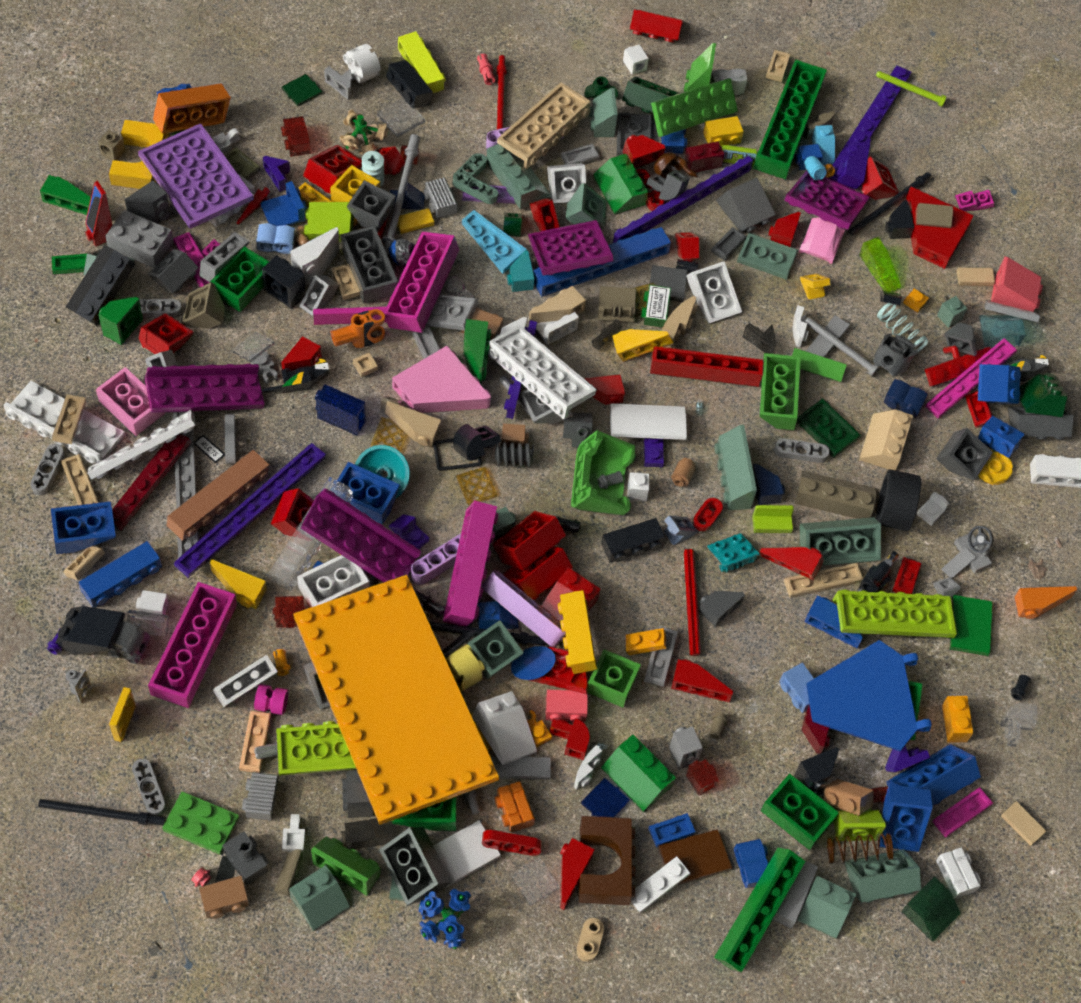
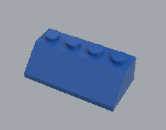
(941, 773)

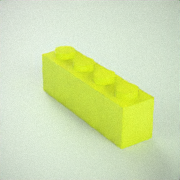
(420, 58)

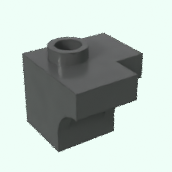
(578, 427)

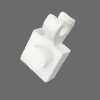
(225, 142)
(293, 837)

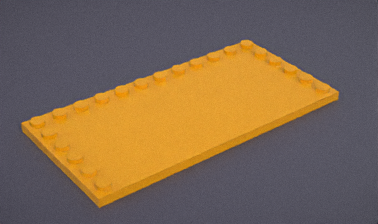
(395, 699)

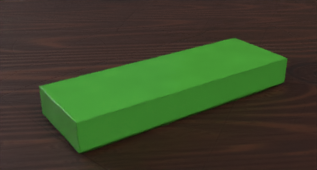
(820, 365)

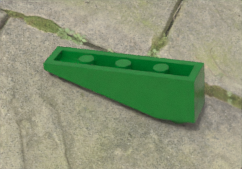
(64, 195)

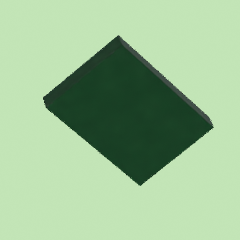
(828, 427)

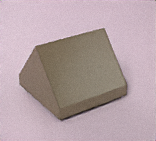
(384, 401)

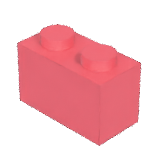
(565, 705)

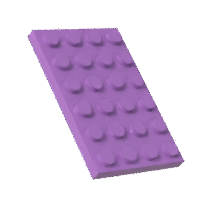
(195, 176)

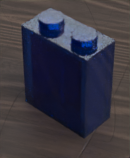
(340, 409)

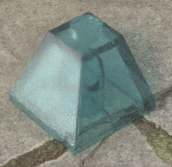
(997, 327)

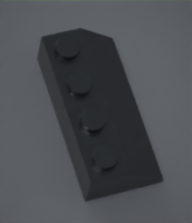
(100, 284)

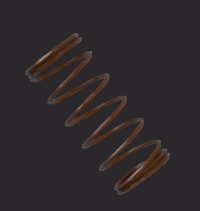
(888, 843)

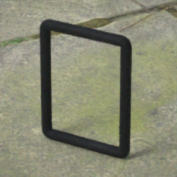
(455, 466)
(466, 636)

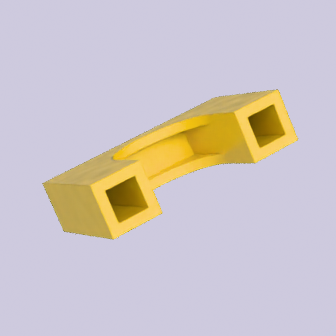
(135, 174)

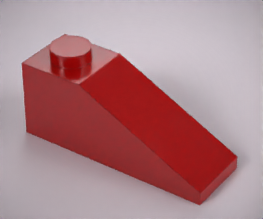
(797, 559)
(696, 680)
(574, 862)

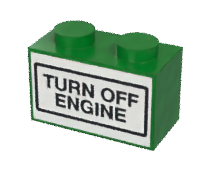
(657, 305)

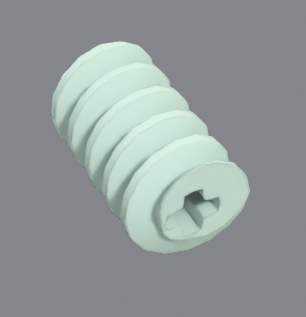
(373, 165)

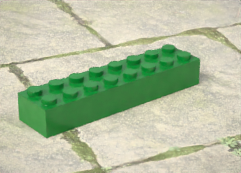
(790, 119)

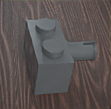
(246, 858)

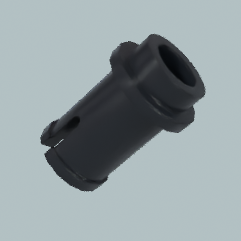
(687, 265)
(570, 525)
(1019, 691)

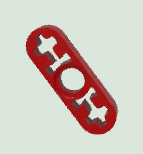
(651, 206)
(511, 842)

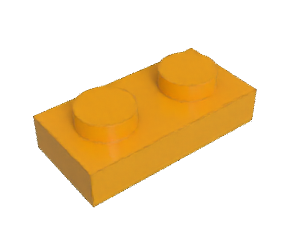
(646, 641)

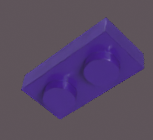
(653, 452)

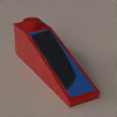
(98, 216)

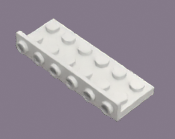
(540, 370)
(40, 410)

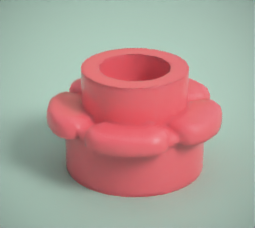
(201, 877)

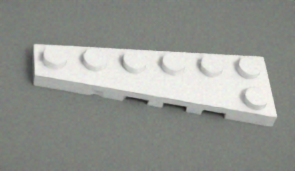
(180, 424)

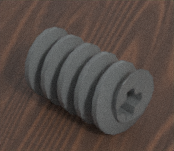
(514, 454)

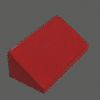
(979, 410)

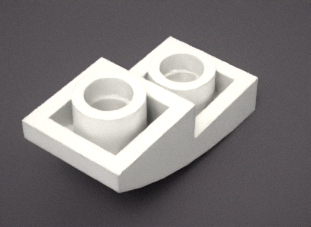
(799, 326)
(585, 771)

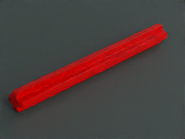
(692, 602)

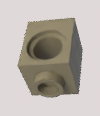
(111, 145)

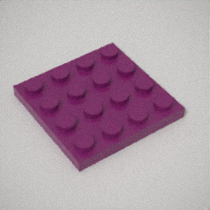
(827, 200)
(570, 247)

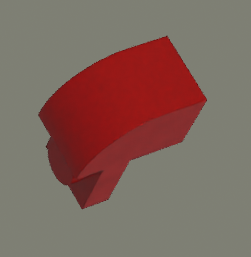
(576, 734)

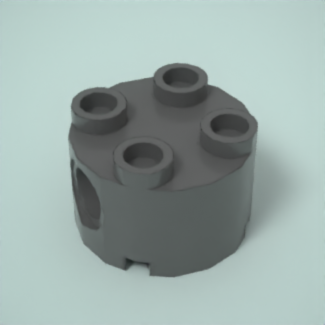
(895, 354)
(129, 643)

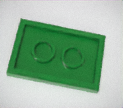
(972, 625)

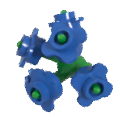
(450, 923)

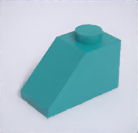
(521, 274)

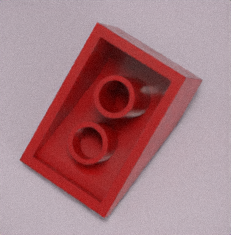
(329, 166)
(569, 583)

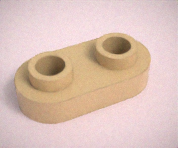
(591, 939)

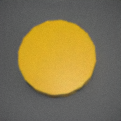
(997, 469)

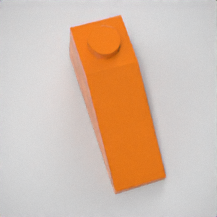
(1039, 600)

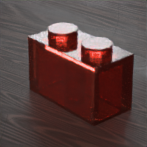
(296, 136)

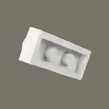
(659, 884)

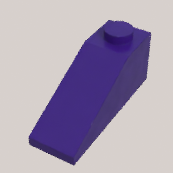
(853, 170)

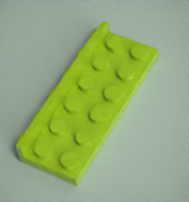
(895, 613)
(312, 749)

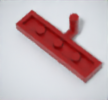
(954, 367)

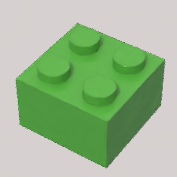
(613, 678)

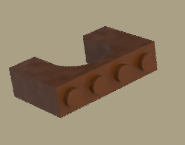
(617, 886)

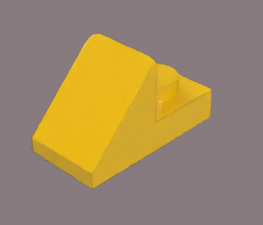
(814, 285)

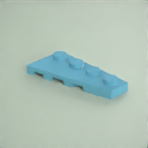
(493, 241)

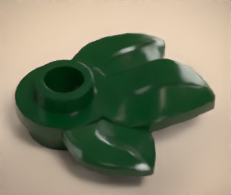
(598, 87)

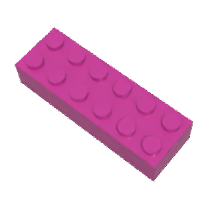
(421, 282)
(470, 564)
(192, 645)

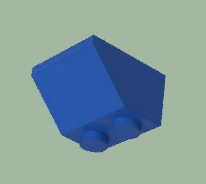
(999, 384)

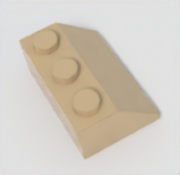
(886, 438)

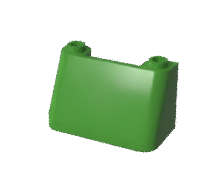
(595, 457)

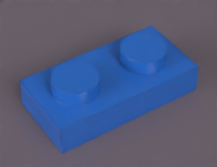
(672, 830)

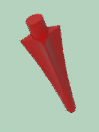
(259, 197)

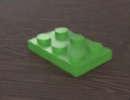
(200, 822)

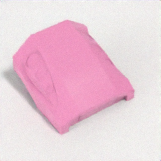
(822, 239)

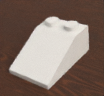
(316, 255)
(714, 292)
(505, 727)

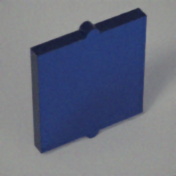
(605, 800)

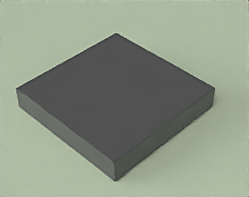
(671, 278)

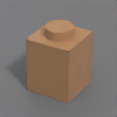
(514, 433)

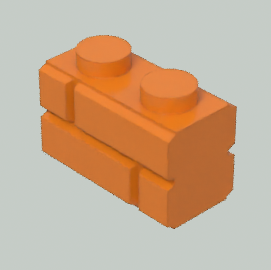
(514, 807)

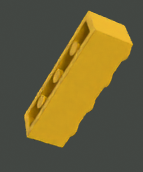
(578, 632)

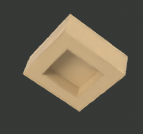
(365, 364)

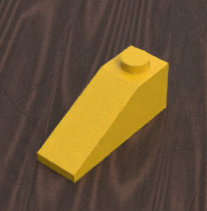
(639, 342)
(248, 588)

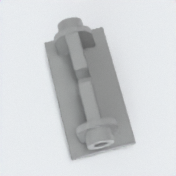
(79, 684)

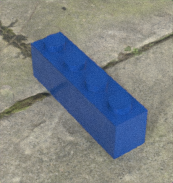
(120, 574)

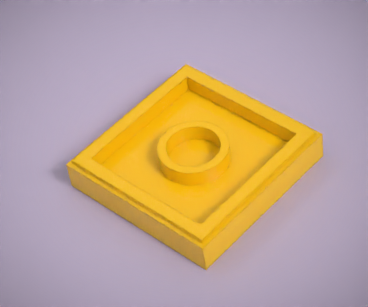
(122, 714)

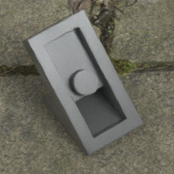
(339, 82)

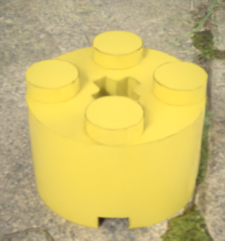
(465, 667)

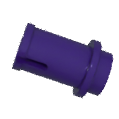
(53, 647)

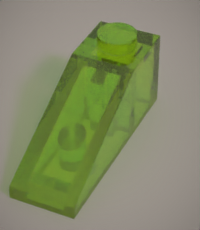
(879, 264)

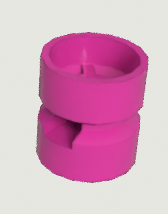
(271, 699)

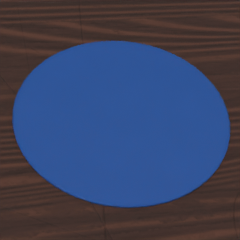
(533, 663)

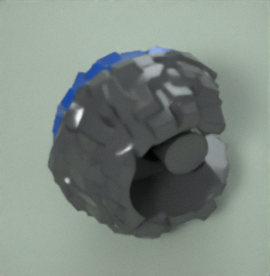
(401, 251)

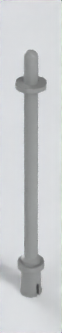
(411, 152)

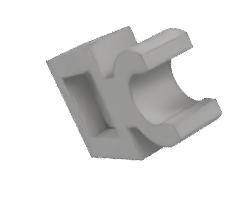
(266, 367)

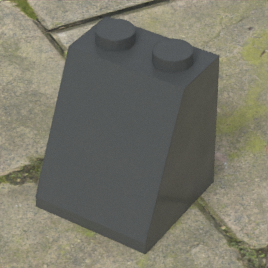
(747, 205)

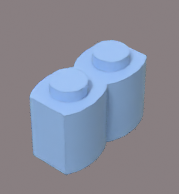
(275, 238)

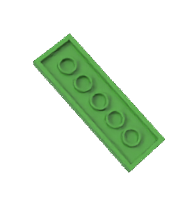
(694, 107)

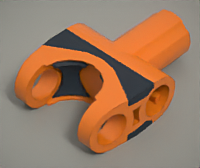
(360, 330)

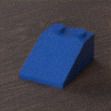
(82, 526)
(906, 816)

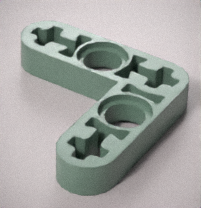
(465, 180)

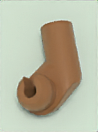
(300, 237)

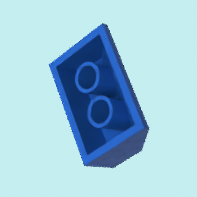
(370, 491)

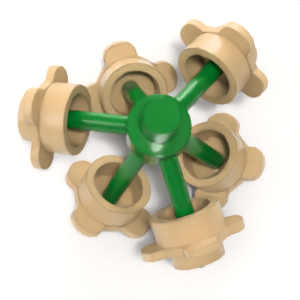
(369, 133)

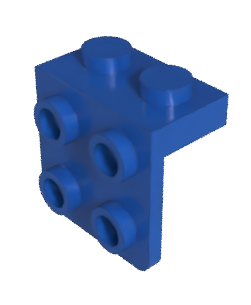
(286, 208)

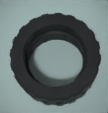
(898, 500)

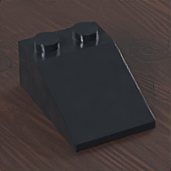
(89, 629)

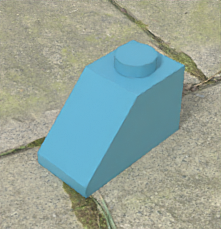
(825, 138)

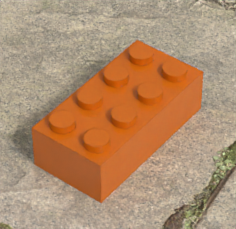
(190, 107)

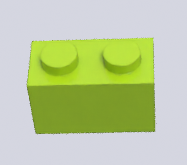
(852, 825)

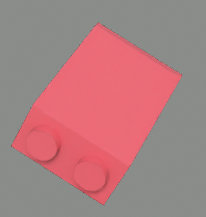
(1016, 286)

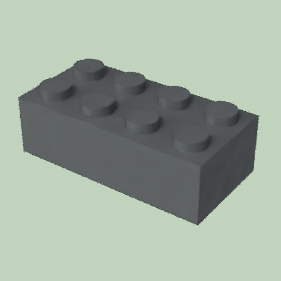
(369, 264)

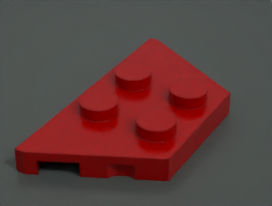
(563, 676)

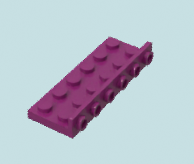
(203, 388)
(359, 537)

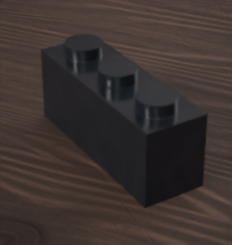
(409, 84)
(633, 540)

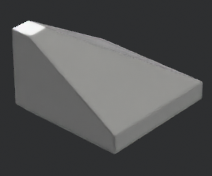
(946, 587)

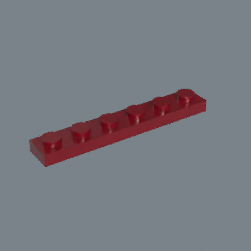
(148, 480)

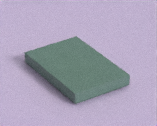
(767, 256)

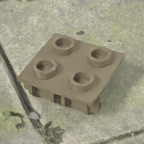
(616, 304)

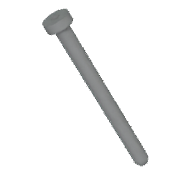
(842, 346)

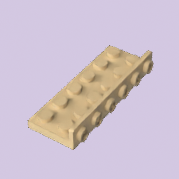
(545, 124)

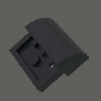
(471, 441)

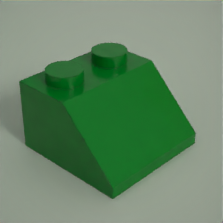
(120, 318)

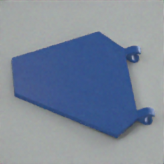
(868, 697)

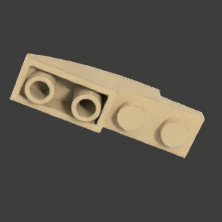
(680, 320)

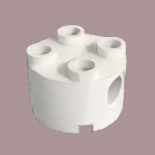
(362, 63)

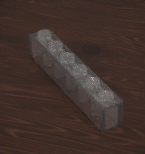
(302, 546)

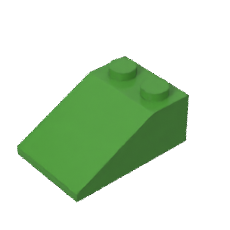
(701, 69)

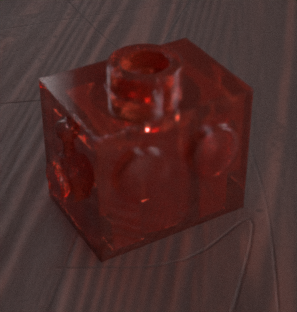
(284, 610)

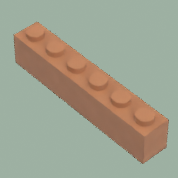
(218, 495)

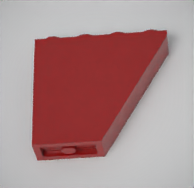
(933, 242)

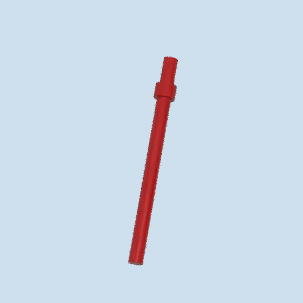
(501, 72)

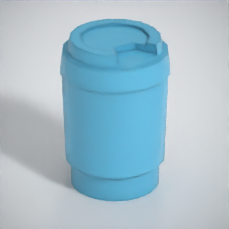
(815, 168)

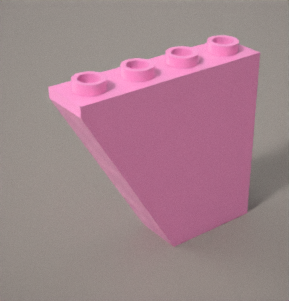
(440, 385)

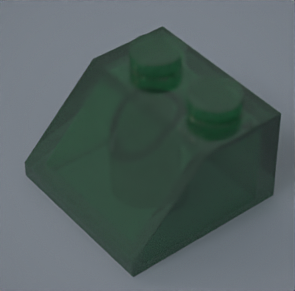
(932, 909)

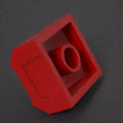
(164, 334)

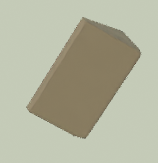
(934, 215)
(289, 872)

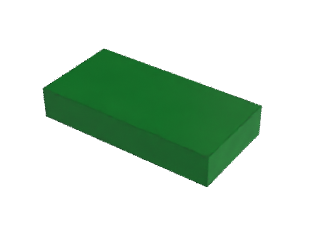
(68, 263)

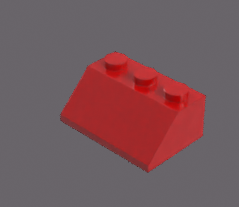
(656, 25)
(541, 573)

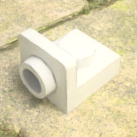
(933, 508)

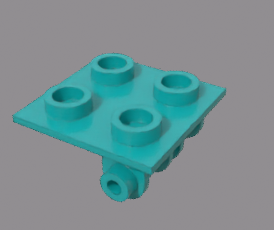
(733, 552)

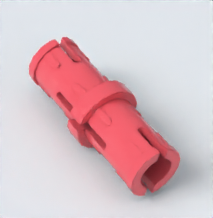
(486, 69)

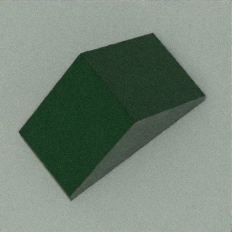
(512, 224)

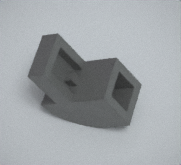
(671, 186)

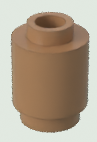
(683, 472)

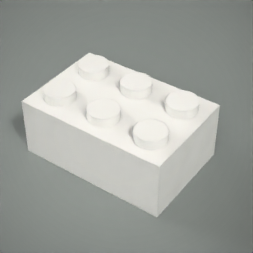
(331, 581)

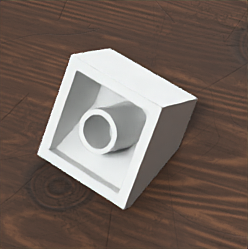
(565, 181)

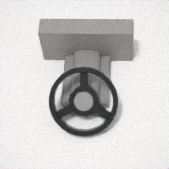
(978, 547)

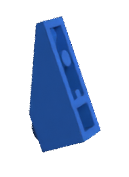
(825, 617)

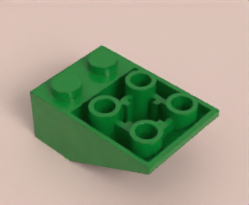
(476, 347)

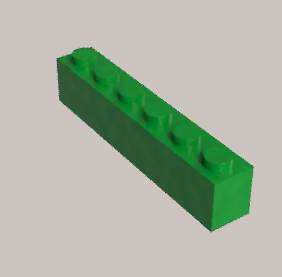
(759, 909)

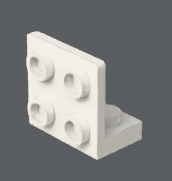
(555, 330)

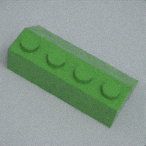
(780, 390)

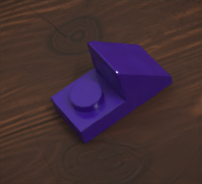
(276, 170)
(406, 528)
(905, 758)

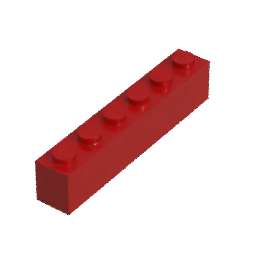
(706, 366)

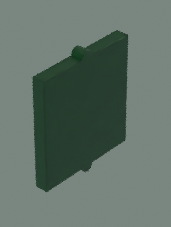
(301, 90)

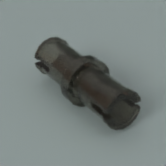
(606, 334)

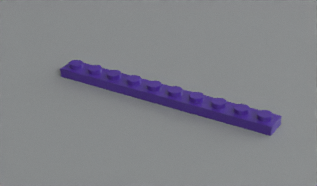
(871, 118)
(685, 200)
(249, 510)

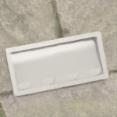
(648, 421)

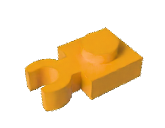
(538, 730)

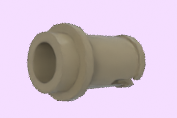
(717, 727)

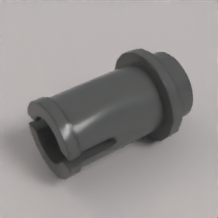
(609, 480)

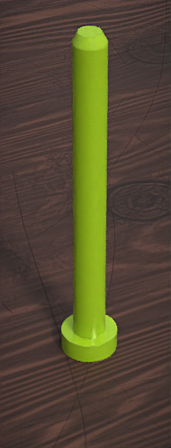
(940, 99)

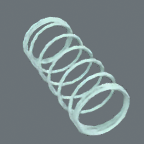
(879, 316)

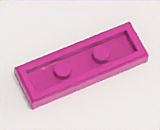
(962, 812)

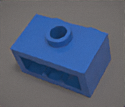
(1000, 436)

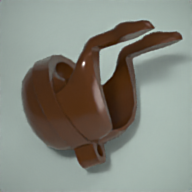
(670, 162)

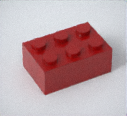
(529, 540)

